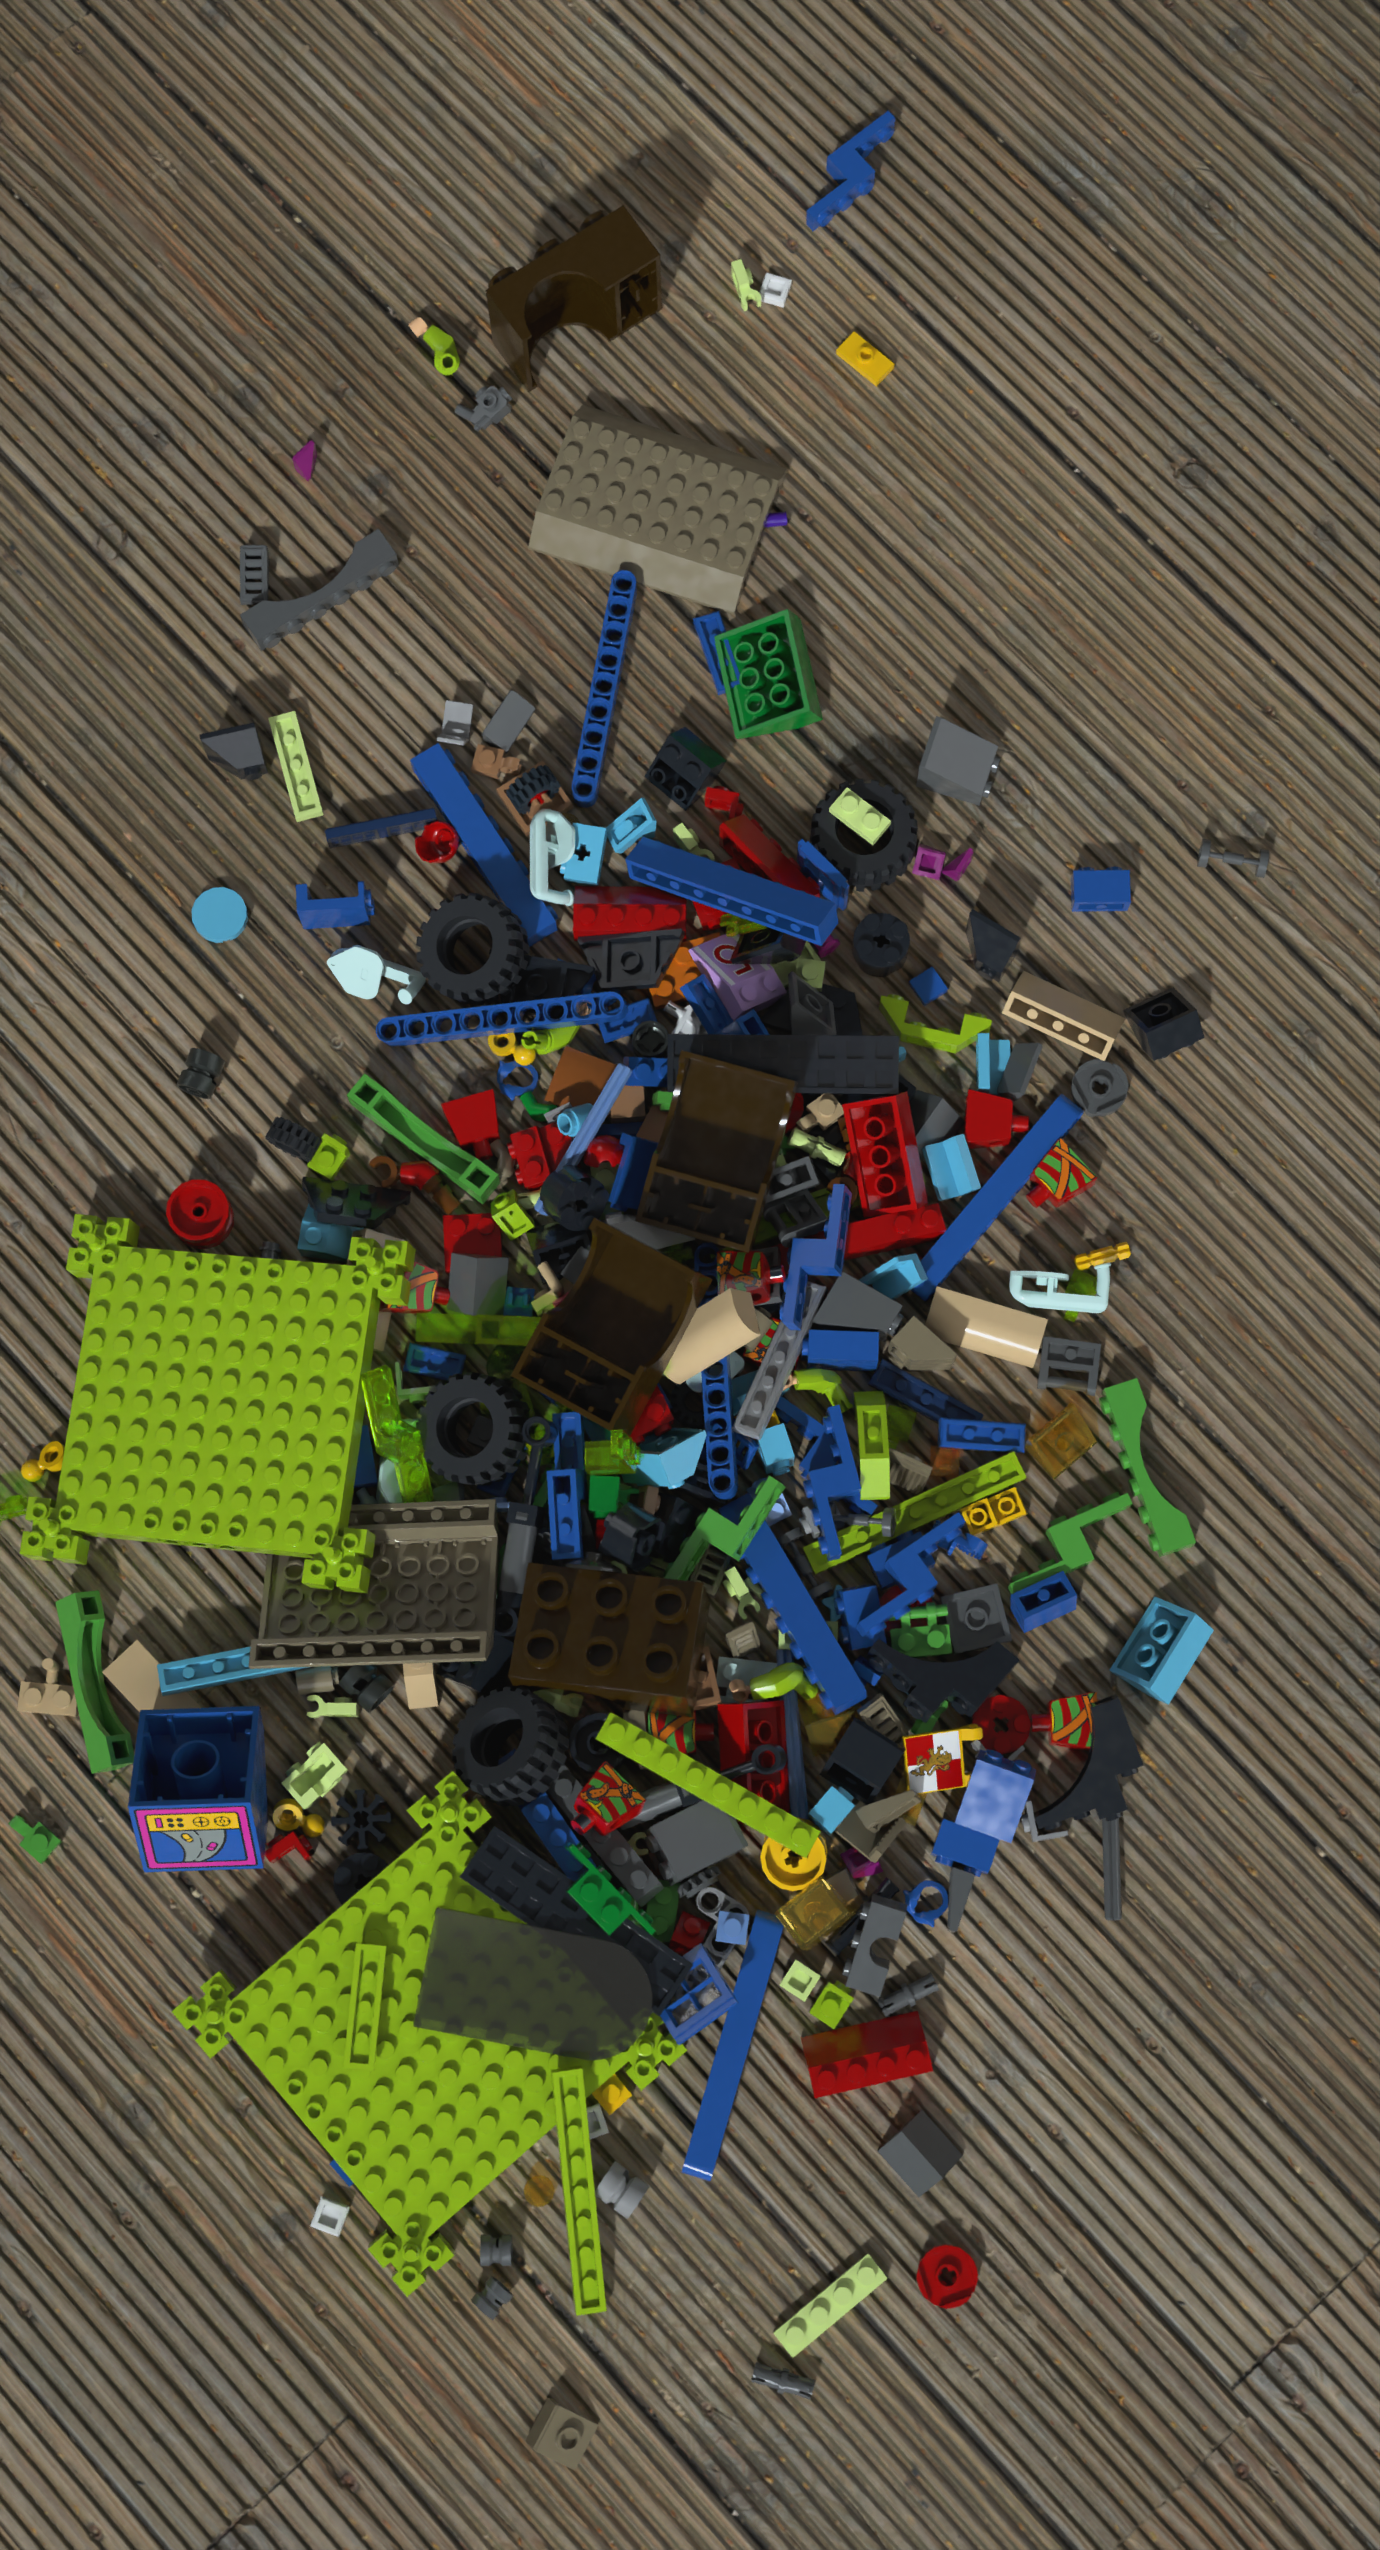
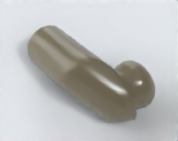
(505, 1163)

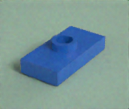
(637, 1013)
(433, 1362)

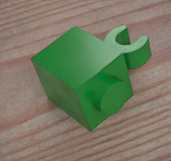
(605, 1495)

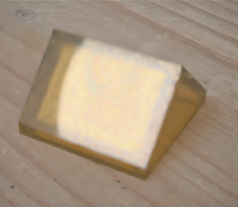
(1061, 1441)
(824, 1727)
(814, 1913)

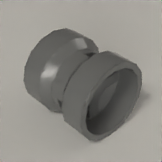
(496, 2250)
(492, 2297)

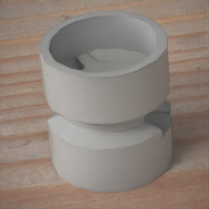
(621, 2190)

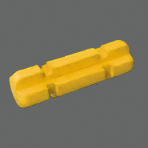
(1102, 1255)

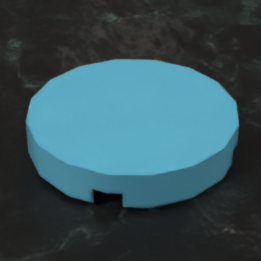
(219, 914)

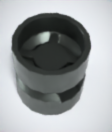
(650, 1040)
(200, 1075)
(372, 1693)

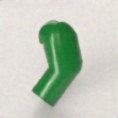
(536, 1110)

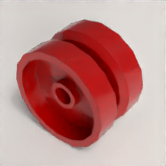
(190, 1200)

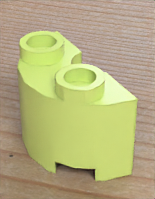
(315, 1776)

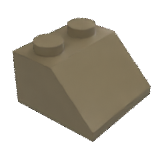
(920, 1349)

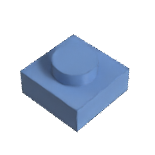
(732, 1928)

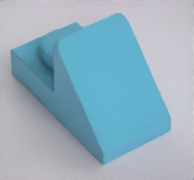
(631, 826)

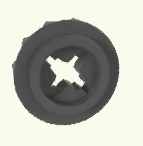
(699, 1882)

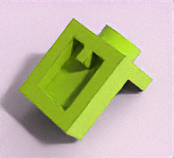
(329, 1156)
(511, 1215)
(832, 2003)

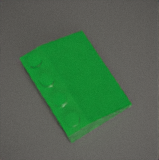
(774, 677)

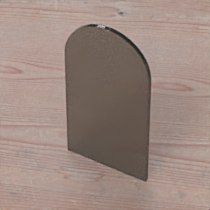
(532, 1987)

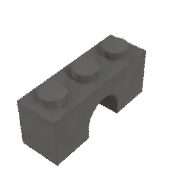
(882, 1919)

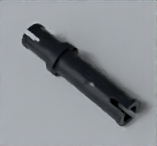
(846, 1931)

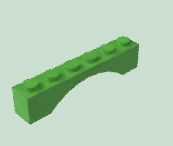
(407, 1128)
(1167, 1525)
(105, 1737)

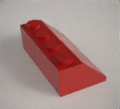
(762, 856)
(626, 910)
(885, 1154)
(744, 1729)
(866, 2054)

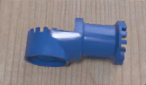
(965, 1542)

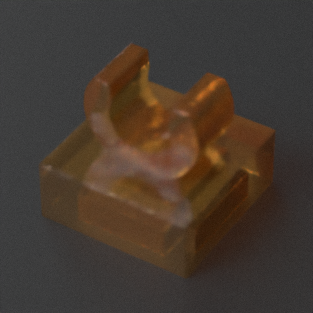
(944, 1461)

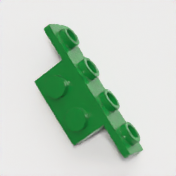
(600, 1898)

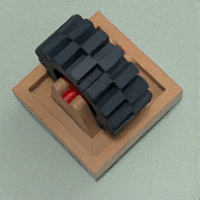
(531, 792)

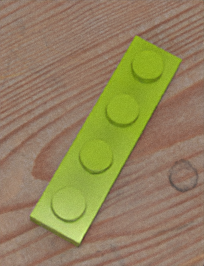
(364, 2006)

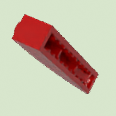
(887, 1233)

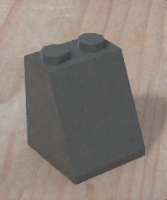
(957, 763)
(858, 1308)
(694, 1841)

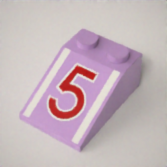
(737, 985)

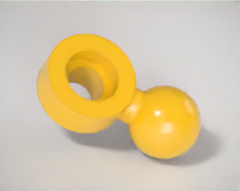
(521, 1055)
(50, 1459)
(312, 1824)

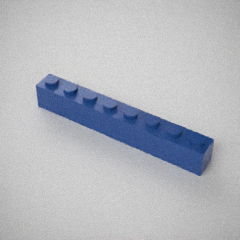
(482, 842)
(732, 891)
(798, 1616)

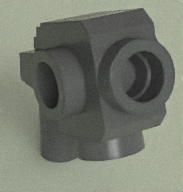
(491, 407)

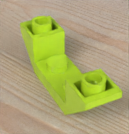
(895, 1009)
(873, 1445)

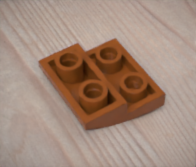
(578, 1078)

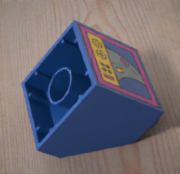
(200, 1789)

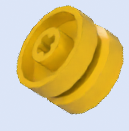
(793, 1871)

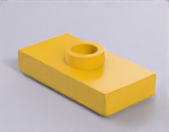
(865, 359)

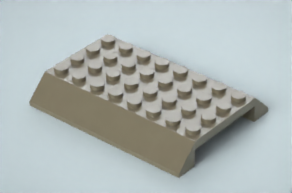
(655, 507)
(424, 1601)

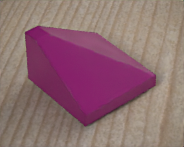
(305, 460)
(928, 862)
(958, 866)
(860, 1865)

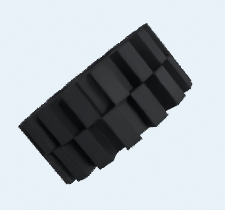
(293, 1139)
(682, 1412)

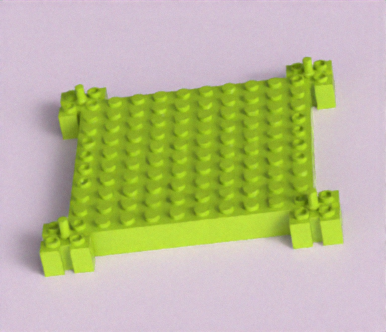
(219, 1402)
(439, 2106)

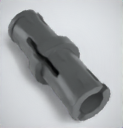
(908, 1994)
(783, 2380)

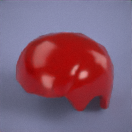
(437, 842)
(603, 1148)

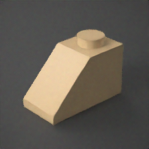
(421, 1685)

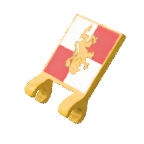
(936, 1759)

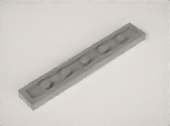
(776, 1369)

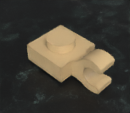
(822, 1112)

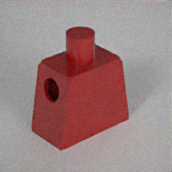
(990, 1120)
(474, 1122)

